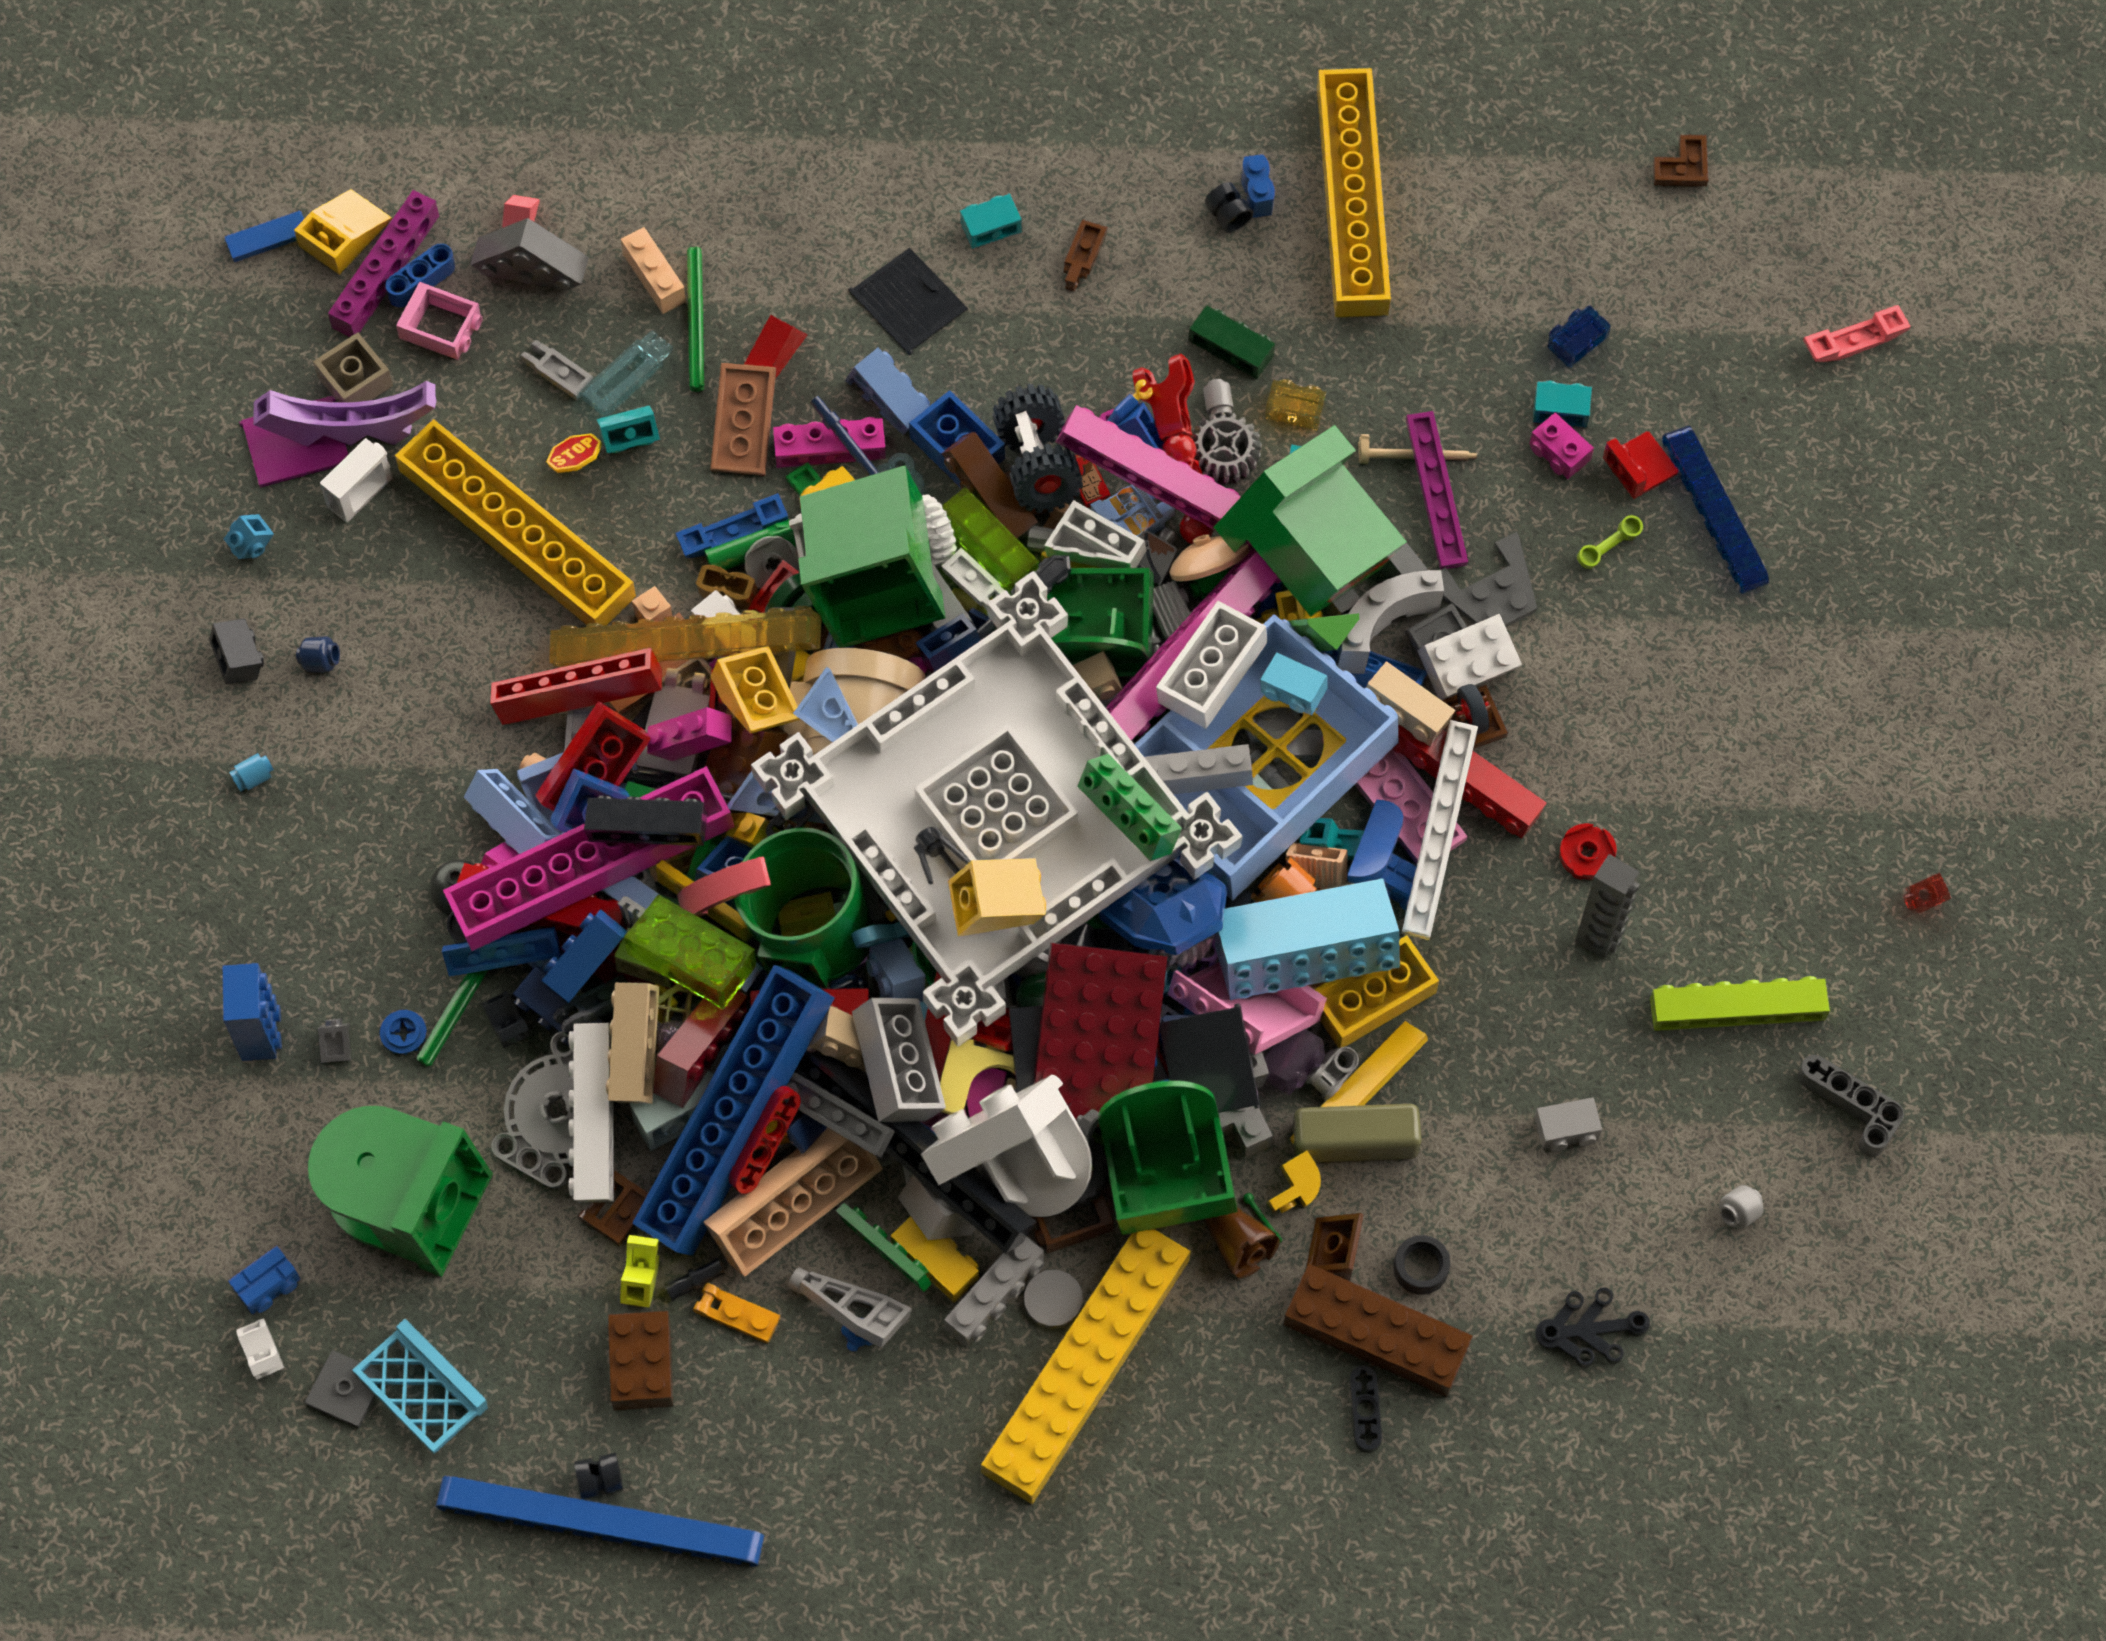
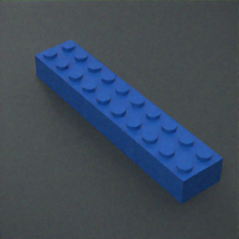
(753, 1067)

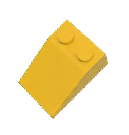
(754, 690)

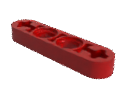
(760, 1137)

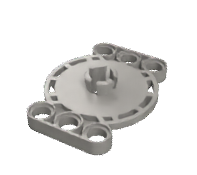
(537, 1129)

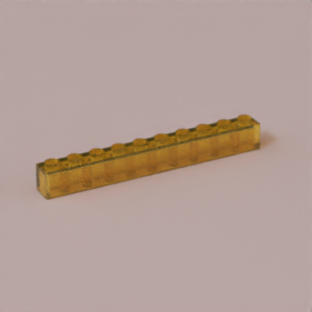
(690, 637)

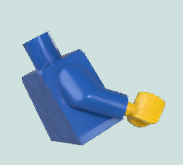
(1136, 418)

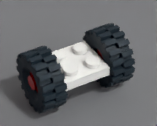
(1045, 474)

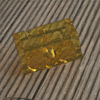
(1295, 404)

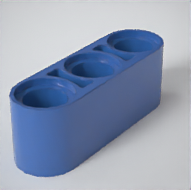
(425, 264)

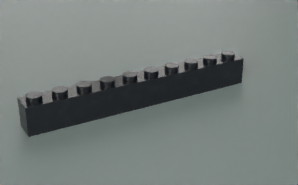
(967, 1193)

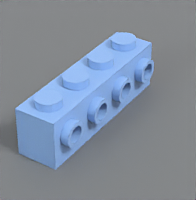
(508, 811)

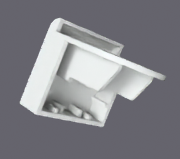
(1019, 1144)

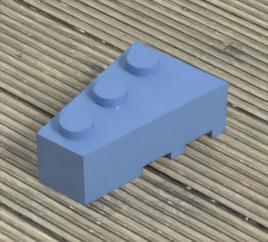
(888, 389)

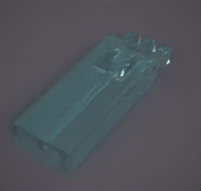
(616, 383)

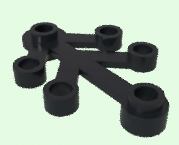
(1588, 1329)

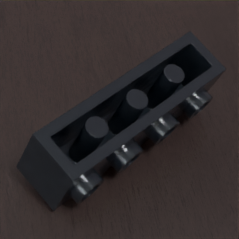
(645, 821)

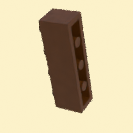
(987, 482)

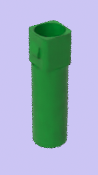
(733, 552)

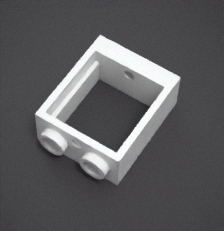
(356, 480)

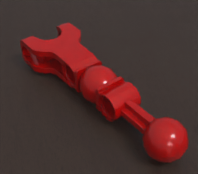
(1174, 424)

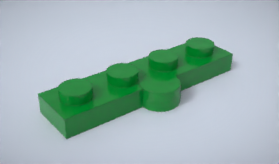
(893, 1254)

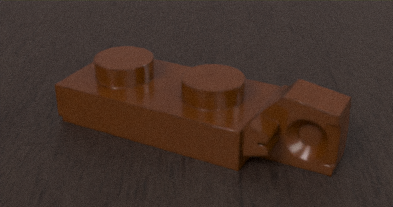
(1083, 252)

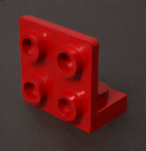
(1639, 463)

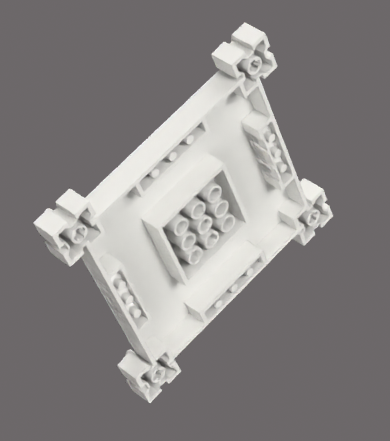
(996, 766)

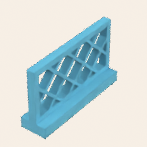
(439, 1368)

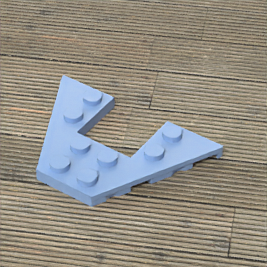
(827, 713)

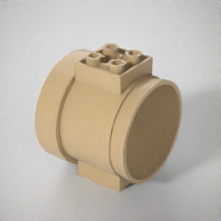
(865, 678)

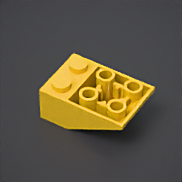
(340, 230)

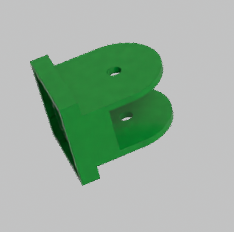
(399, 1182)

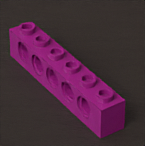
(387, 257)

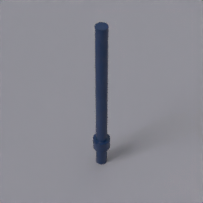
(832, 421)

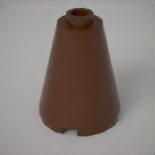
(1242, 1241)

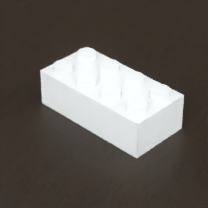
(1211, 664)

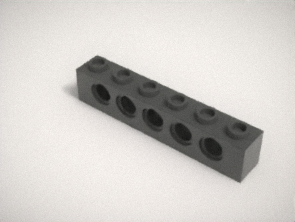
(1608, 907)

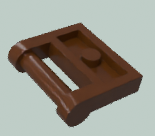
(618, 1220)

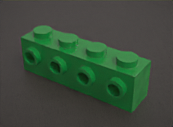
(1129, 807)

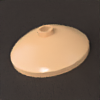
(1205, 558)

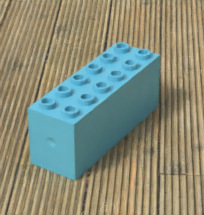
(1308, 939)

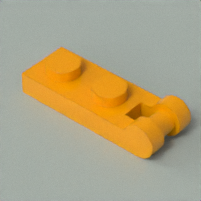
(737, 1313)

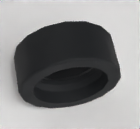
(1428, 1243)

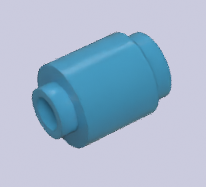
(251, 772)

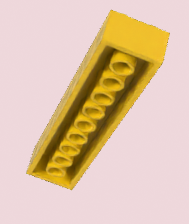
(1353, 193)
(515, 525)
(1085, 1363)

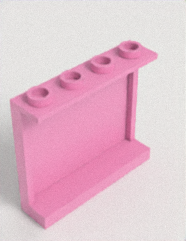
(1266, 1016)

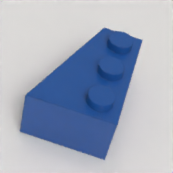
(583, 954)

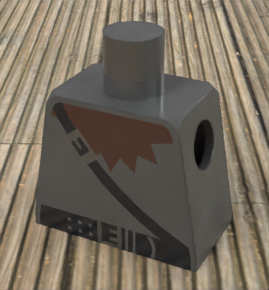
(1159, 554)

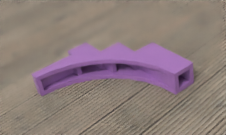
(346, 422)

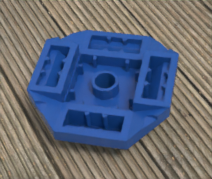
(1169, 910)

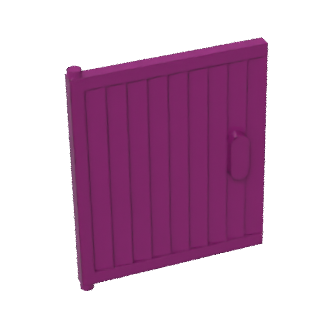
(283, 459)

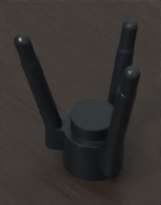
(931, 843)

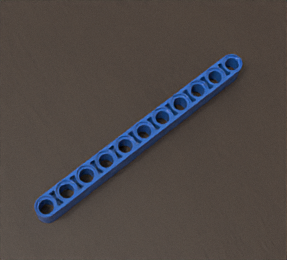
(600, 1519)

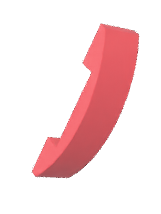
(1858, 337)
(724, 885)

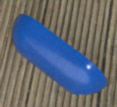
(1376, 843)

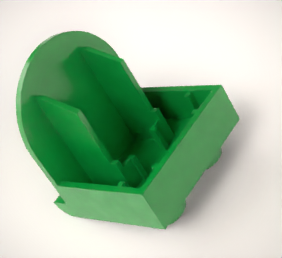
(1109, 614)
(1166, 1156)

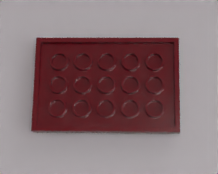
(1099, 1022)

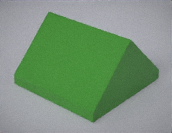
(1326, 632)

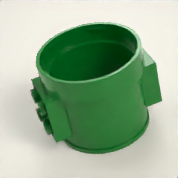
(796, 863)

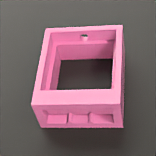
(418, 305)

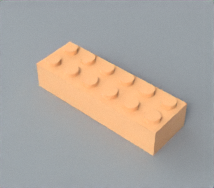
(790, 1199)

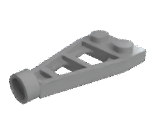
(876, 1327)

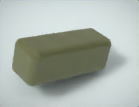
(1358, 1132)

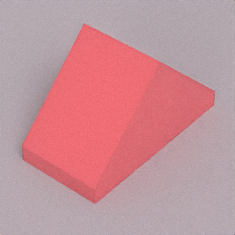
(518, 209)

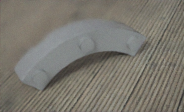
(1401, 595)

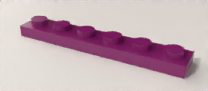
(1436, 490)

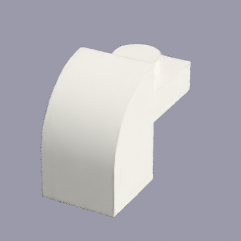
(259, 1349)

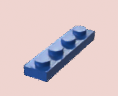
(503, 952)

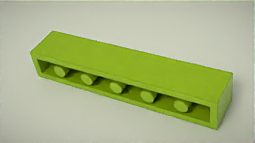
(1739, 1004)

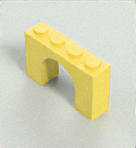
(963, 1065)

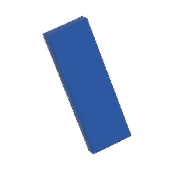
(263, 236)

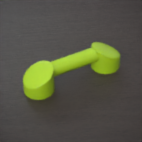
(1627, 530)

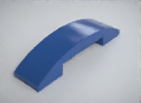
(699, 538)

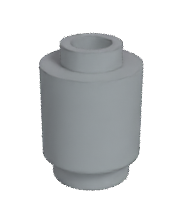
(1218, 398)

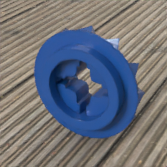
(391, 1026)

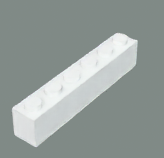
(592, 1115)

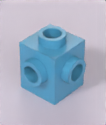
(248, 536)

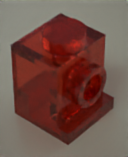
(1936, 891)

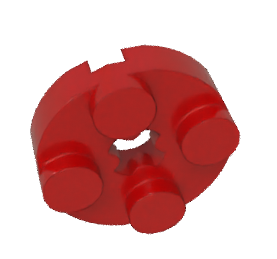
(1572, 847)

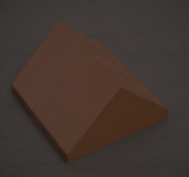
(1335, 1243)

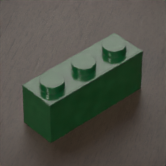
(1231, 341)

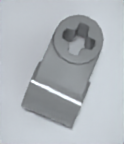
(1329, 1074)

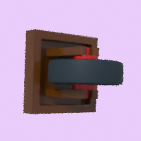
(1477, 708)

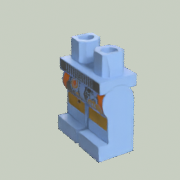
(1134, 511)

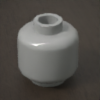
(1741, 1207)

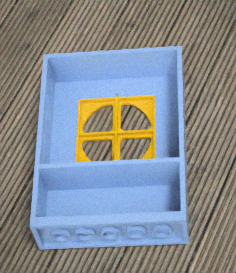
(1355, 737)

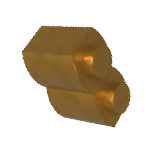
(736, 585)

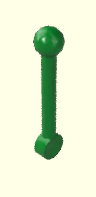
(1248, 1198)

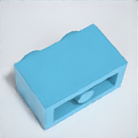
(1293, 684)

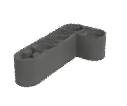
(1847, 1100)

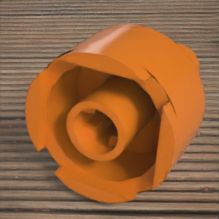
(1285, 882)

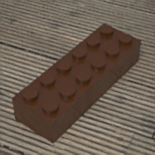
(1377, 1330)

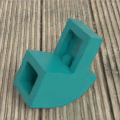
(1327, 834)

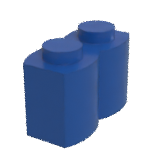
(1258, 185)

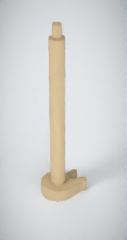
(1366, 452)

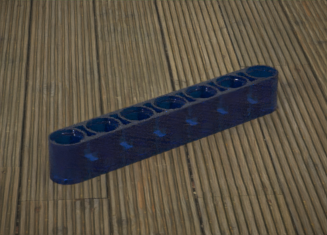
(1716, 509)

